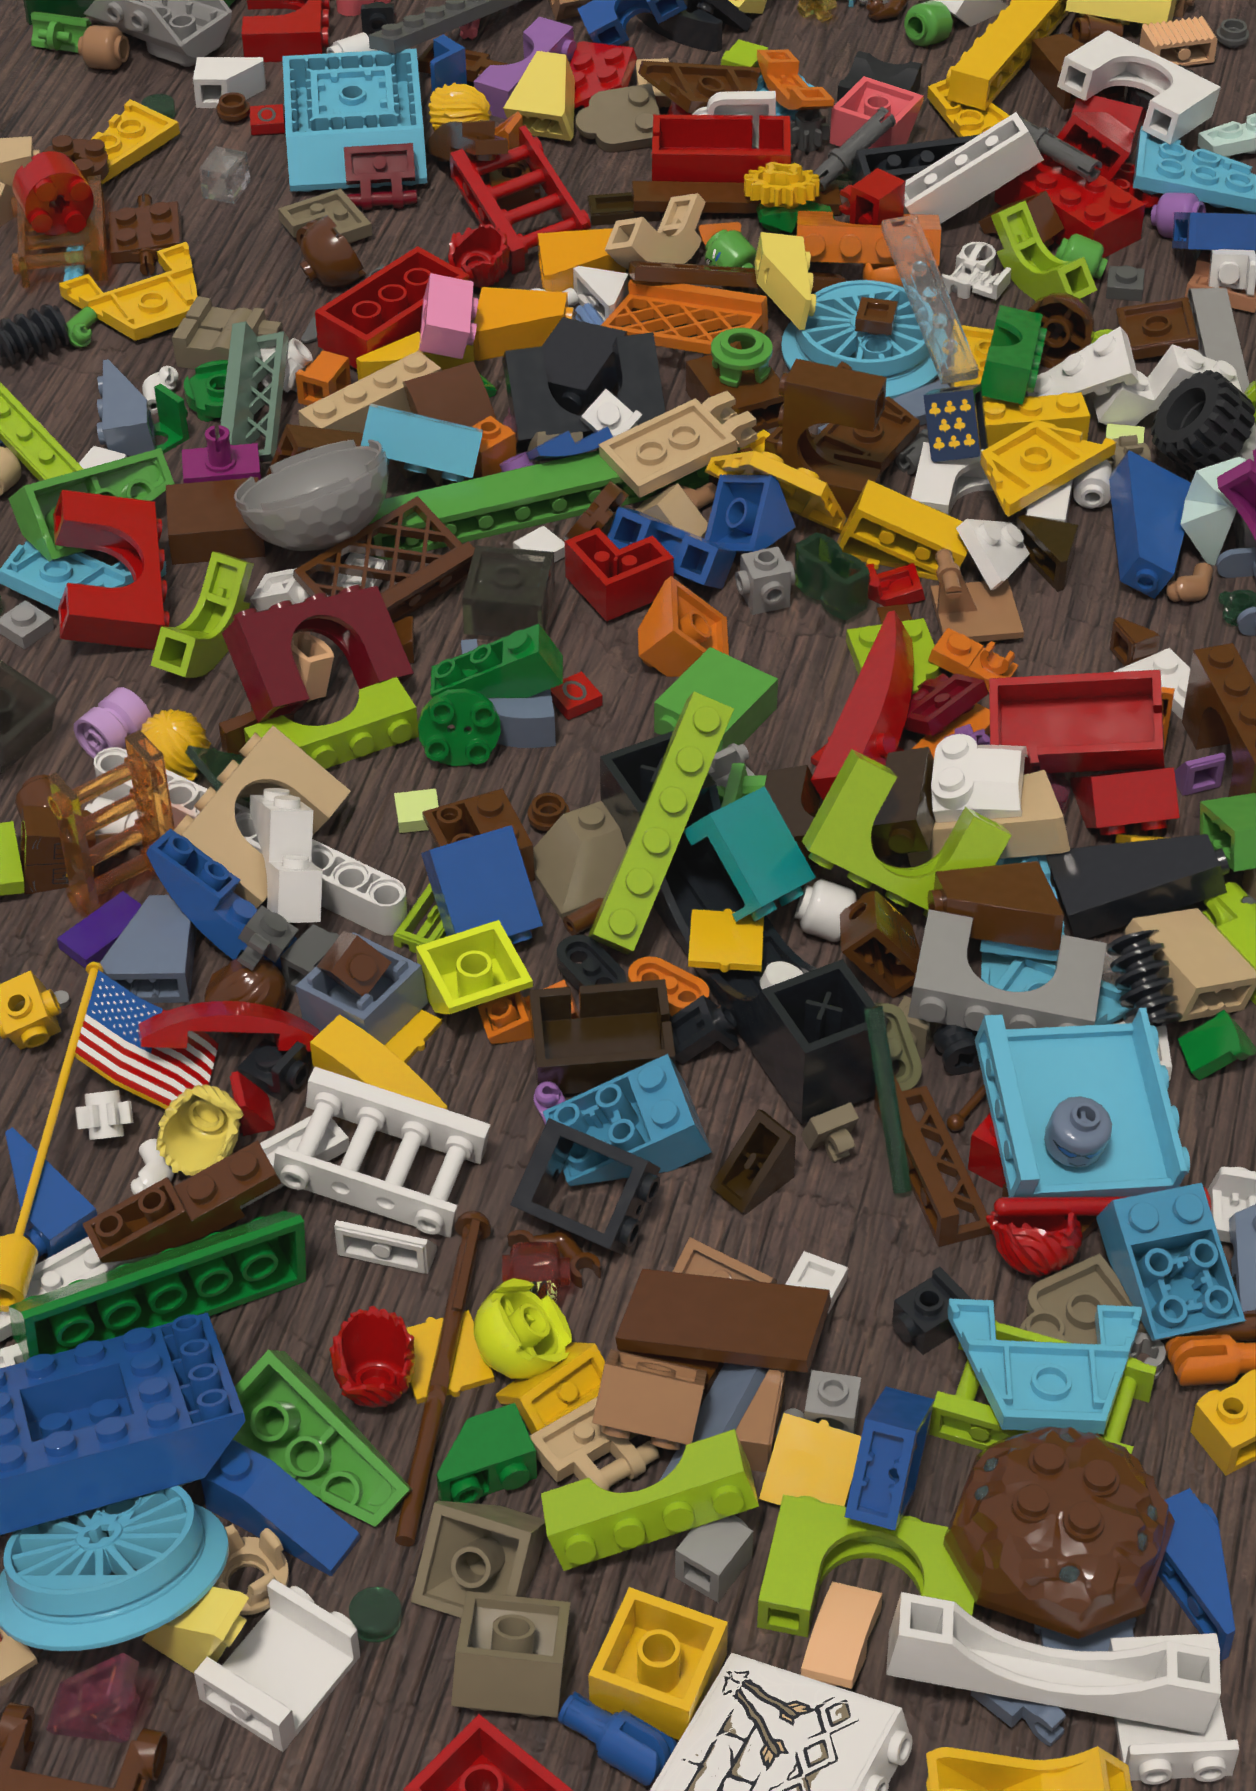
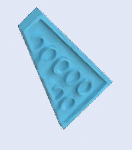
(1206, 174)

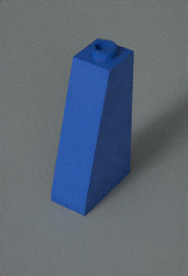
(1214, 231)
(1147, 522)

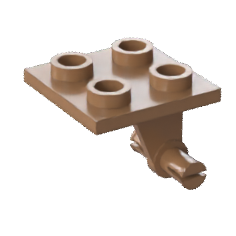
(972, 606)

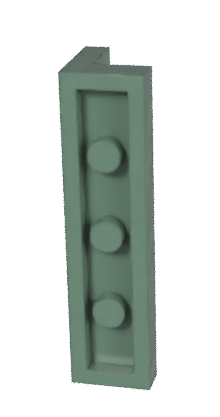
(241, 392)

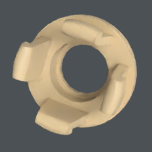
(259, 1553)

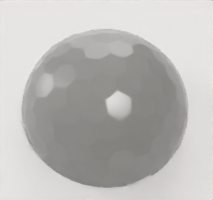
(316, 496)

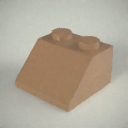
(649, 1399)

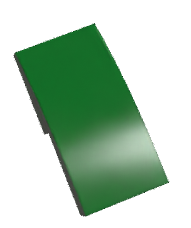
(785, 219)

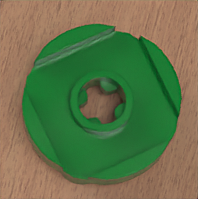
(202, 391)

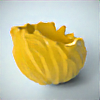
(457, 103)
(172, 734)

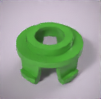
(754, 355)

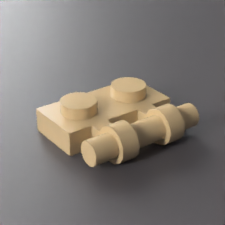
(575, 1442)

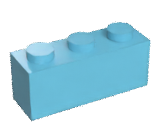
(424, 442)

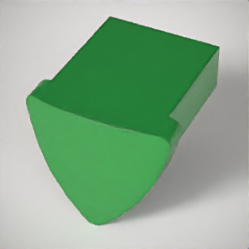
(1215, 1045)

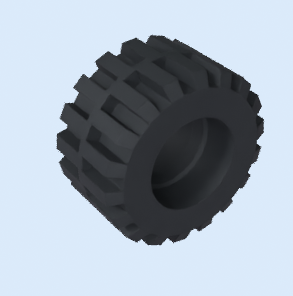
(1203, 422)

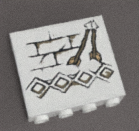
(785, 1734)

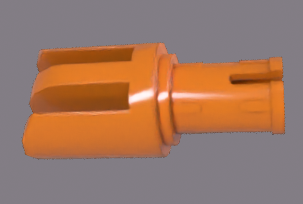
(1209, 1359)

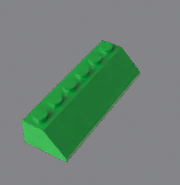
(180, 1281)

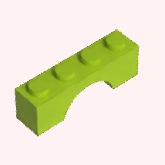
(378, 721)
(704, 1487)

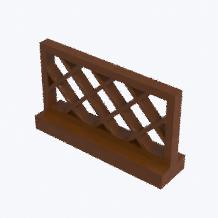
(412, 589)

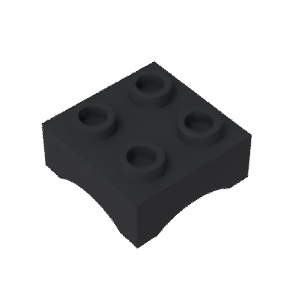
(900, 75)

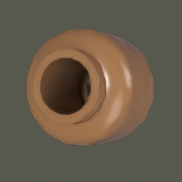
(103, 47)

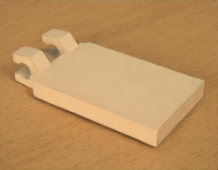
(678, 442)

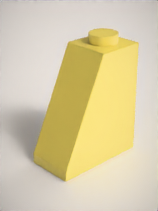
(545, 97)

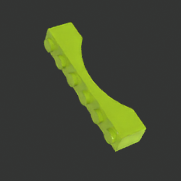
(661, 823)

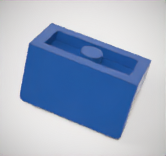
(448, 63)

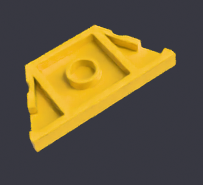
(1038, 462)
(800, 487)

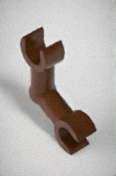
(567, 1248)

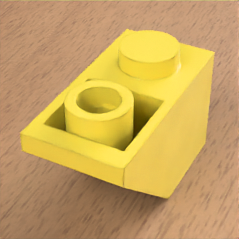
(202, 1629)

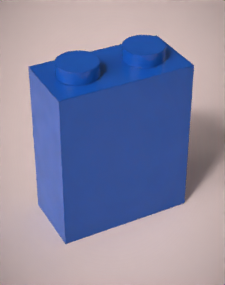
(483, 883)

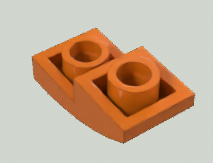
(509, 1016)

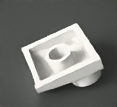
(976, 777)

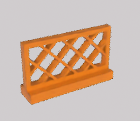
(694, 305)

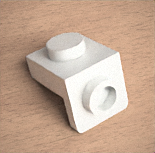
(1229, 1193)

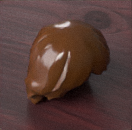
(238, 983)

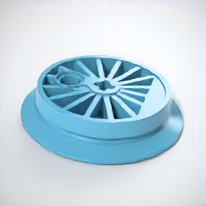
(833, 338)
(110, 1571)

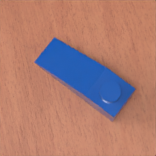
(57, 1207)
(262, 1495)
(1196, 1569)

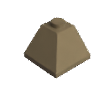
(579, 857)
(476, 1551)

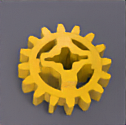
(781, 185)

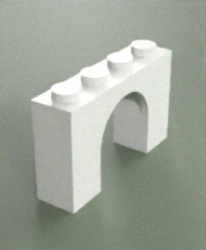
(1109, 60)
(947, 481)

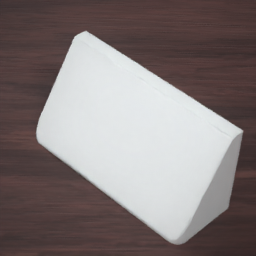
(384, 1247)

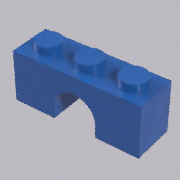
(608, 18)
(693, 555)

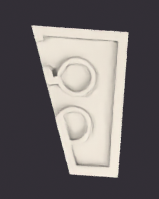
(1091, 369)

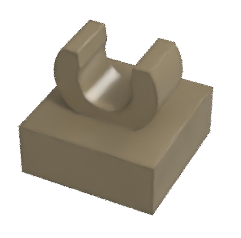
(833, 1131)

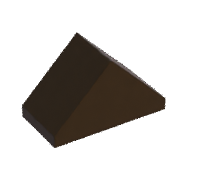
(1050, 547)
(757, 1164)

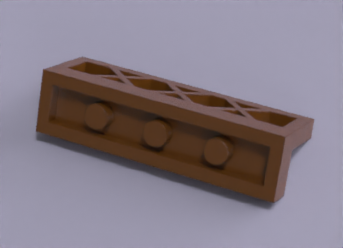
(927, 1183)

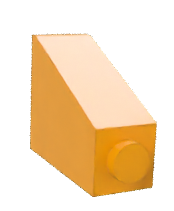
(566, 250)
(516, 319)

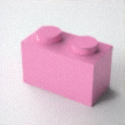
(448, 316)

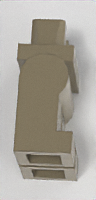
(207, 332)

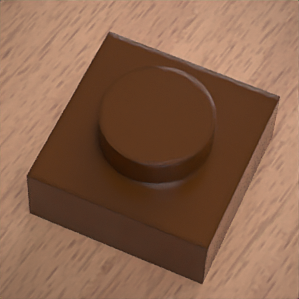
(876, 316)

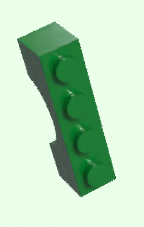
(1013, 355)

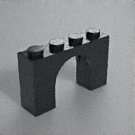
(537, 411)

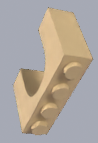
(267, 764)

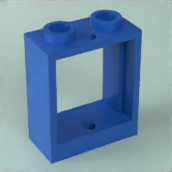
(887, 1458)

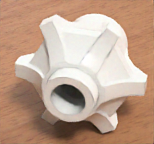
(297, 359)

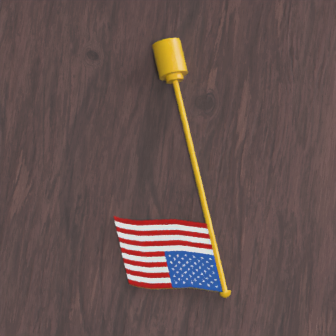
(109, 1044)

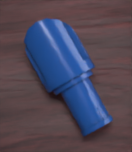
(619, 1738)

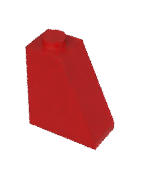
(1100, 138)

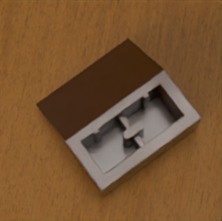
(478, 816)

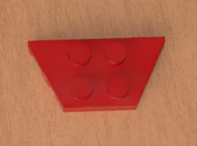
(600, 68)

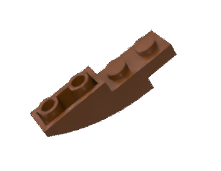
(474, 137)
(179, 1214)

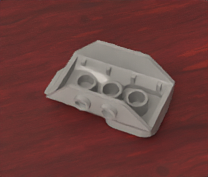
(170, 27)

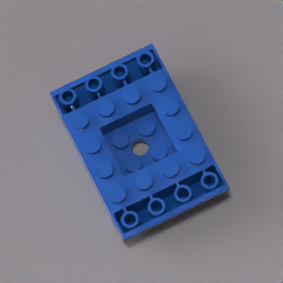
(113, 1421)

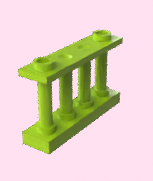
(975, 1424)

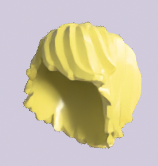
(198, 1129)

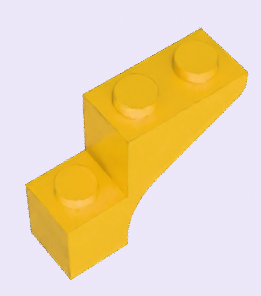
(979, 1771)

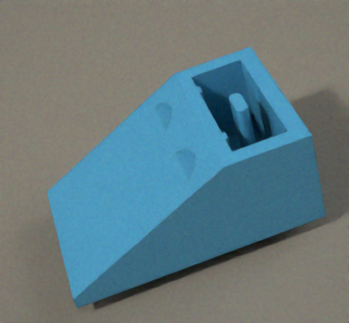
(639, 1113)
(1171, 1261)

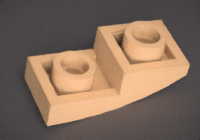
(841, 1635)

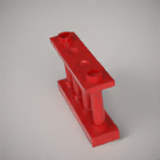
(484, 197)

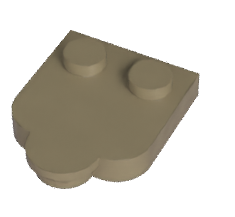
(620, 118)
(1067, 1301)

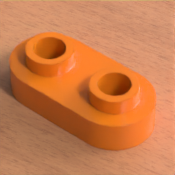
(681, 985)

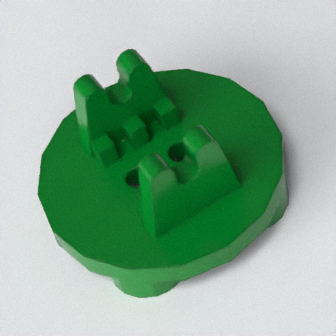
(459, 745)

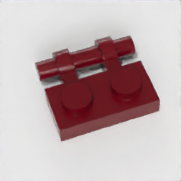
(380, 165)
(942, 701)

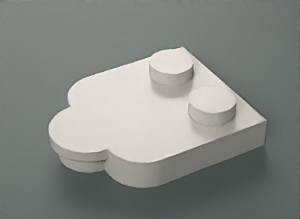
(742, 103)

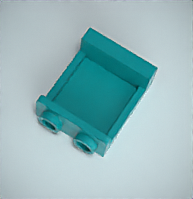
(755, 852)

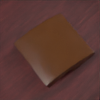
(450, 395)

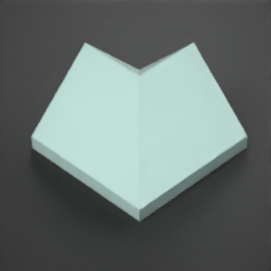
(1208, 511)

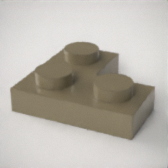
(337, 206)

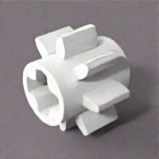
(104, 1115)

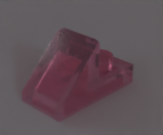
(98, 1702)

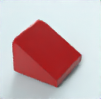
(253, 1104)

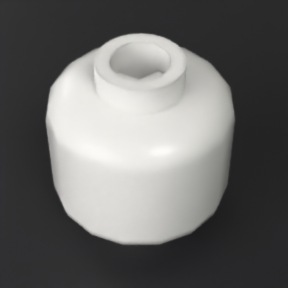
(821, 908)

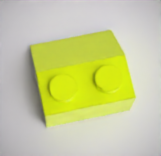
(471, 968)

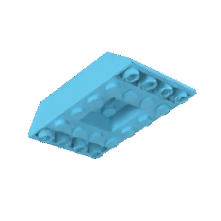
(349, 103)

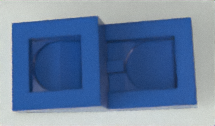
(564, 445)

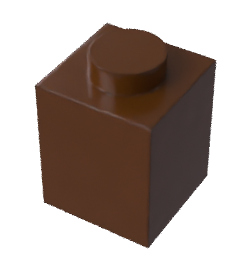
(354, 964)

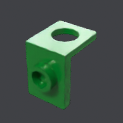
(172, 418)

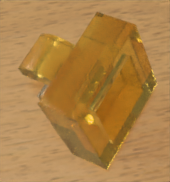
(817, 7)

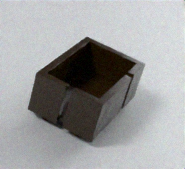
(616, 1032)

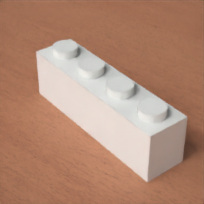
(972, 170)

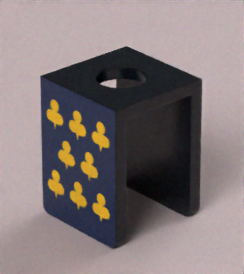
(955, 422)

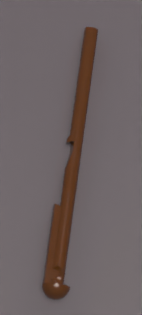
(472, 1227)

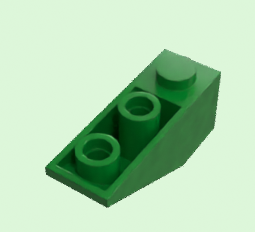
(505, 668)

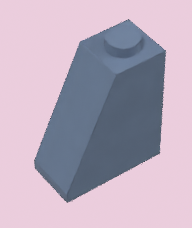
(155, 953)

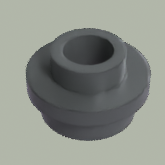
(1232, 33)

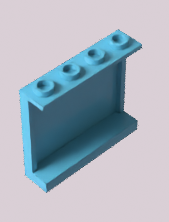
(1112, 1064)

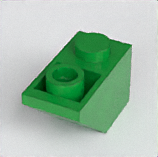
(487, 1457)

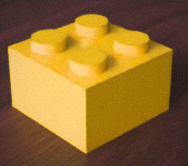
(658, 1661)

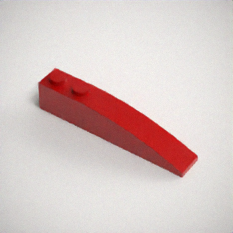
(876, 706)

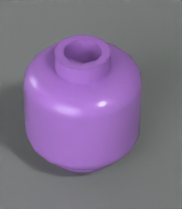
(1163, 213)

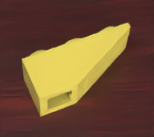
(785, 276)

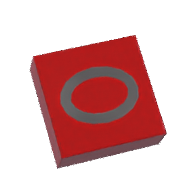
(267, 119)
(576, 696)

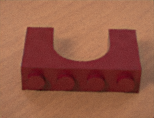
(351, 619)

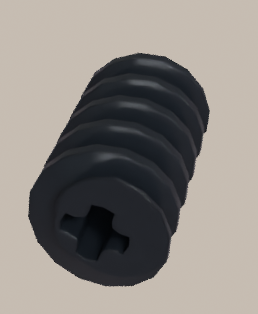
(32, 332)
(1142, 977)

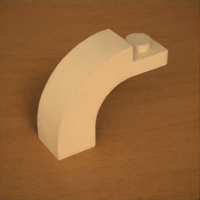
(672, 243)

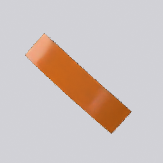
(781, 75)

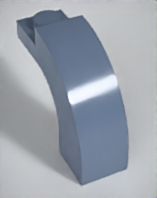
(522, 720)

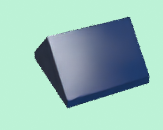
(748, 513)

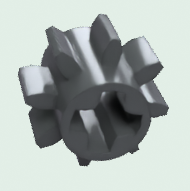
(809, 130)

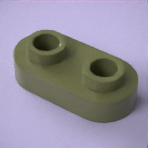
(902, 1046)

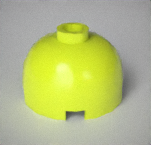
(520, 1331)

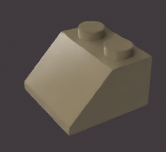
(510, 1654)

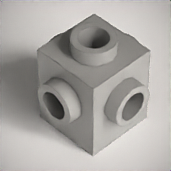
(765, 580)

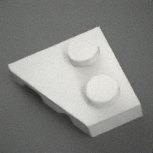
(994, 548)

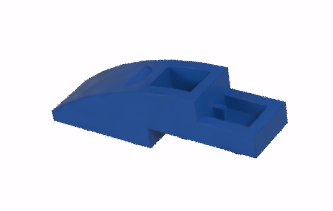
(203, 892)

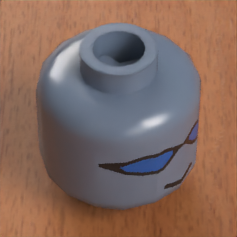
(1078, 1131)

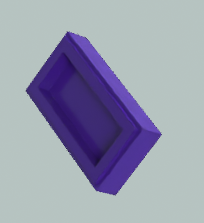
(97, 932)

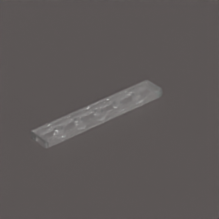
(929, 299)

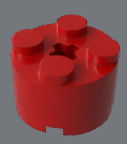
(53, 194)

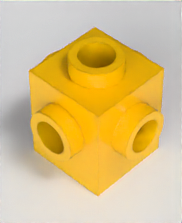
(28, 1011)

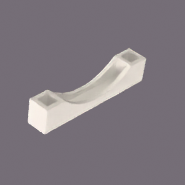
(1148, 1684)

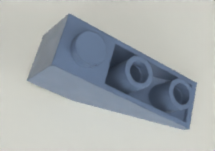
(124, 414)

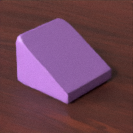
(1200, 774)

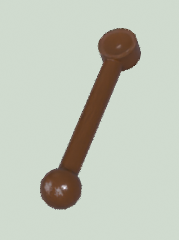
(956, 1121)

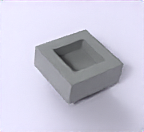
(25, 624)

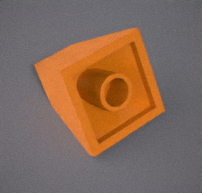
(679, 630)

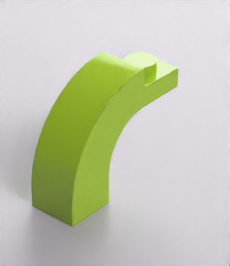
(1031, 263)
(198, 642)

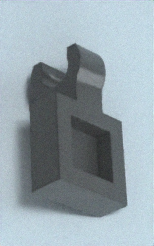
(265, 935)

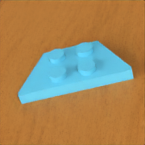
(1027, 974)

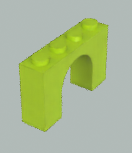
(844, 827)
(817, 1538)

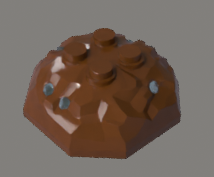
(1060, 1531)

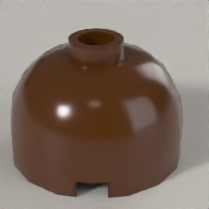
(329, 256)
(1067, 324)

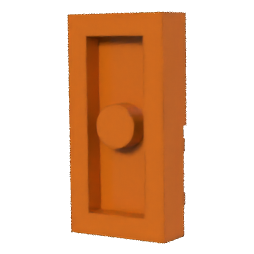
(969, 658)

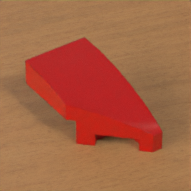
(895, 586)

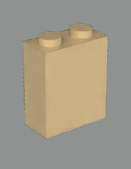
(1202, 962)

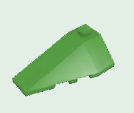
(132, 477)
(314, 1440)

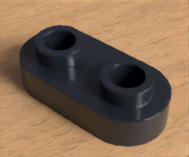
(596, 964)

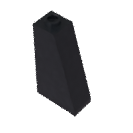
(1129, 880)

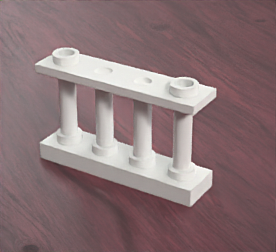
(395, 1115)

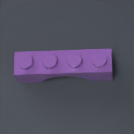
(500, 80)

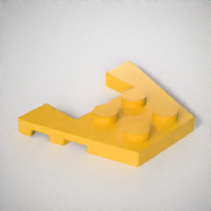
(143, 306)

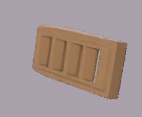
(762, 1419)

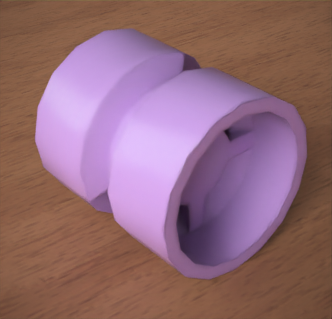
(111, 721)

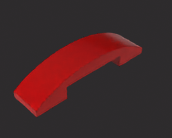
(172, 1026)

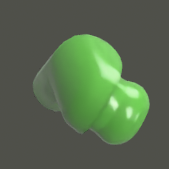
(78, 327)

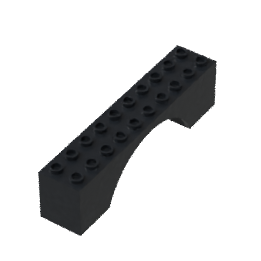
(802, 1030)

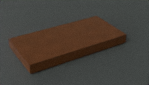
(724, 1320)

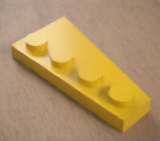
(134, 136)

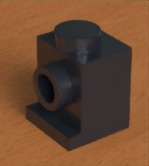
(922, 1312)

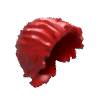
(481, 254)
(1037, 1242)
(373, 1357)

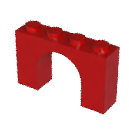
(287, 34)
(131, 534)

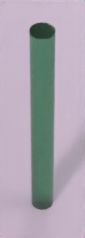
(888, 1099)

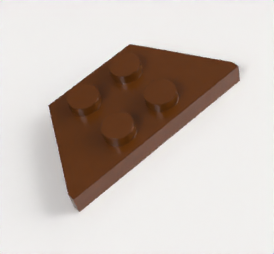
(695, 84)

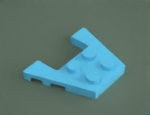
(45, 581)
(1047, 1381)

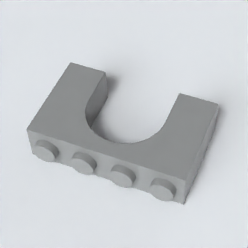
(954, 995)

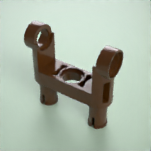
(141, 1765)

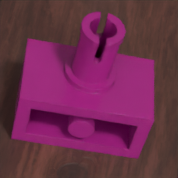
(220, 459)

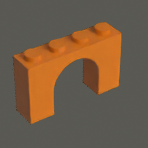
(855, 243)

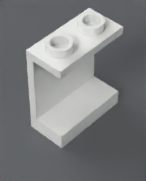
(281, 1667)
(1169, 1753)

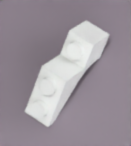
(1132, 403)
(285, 840)

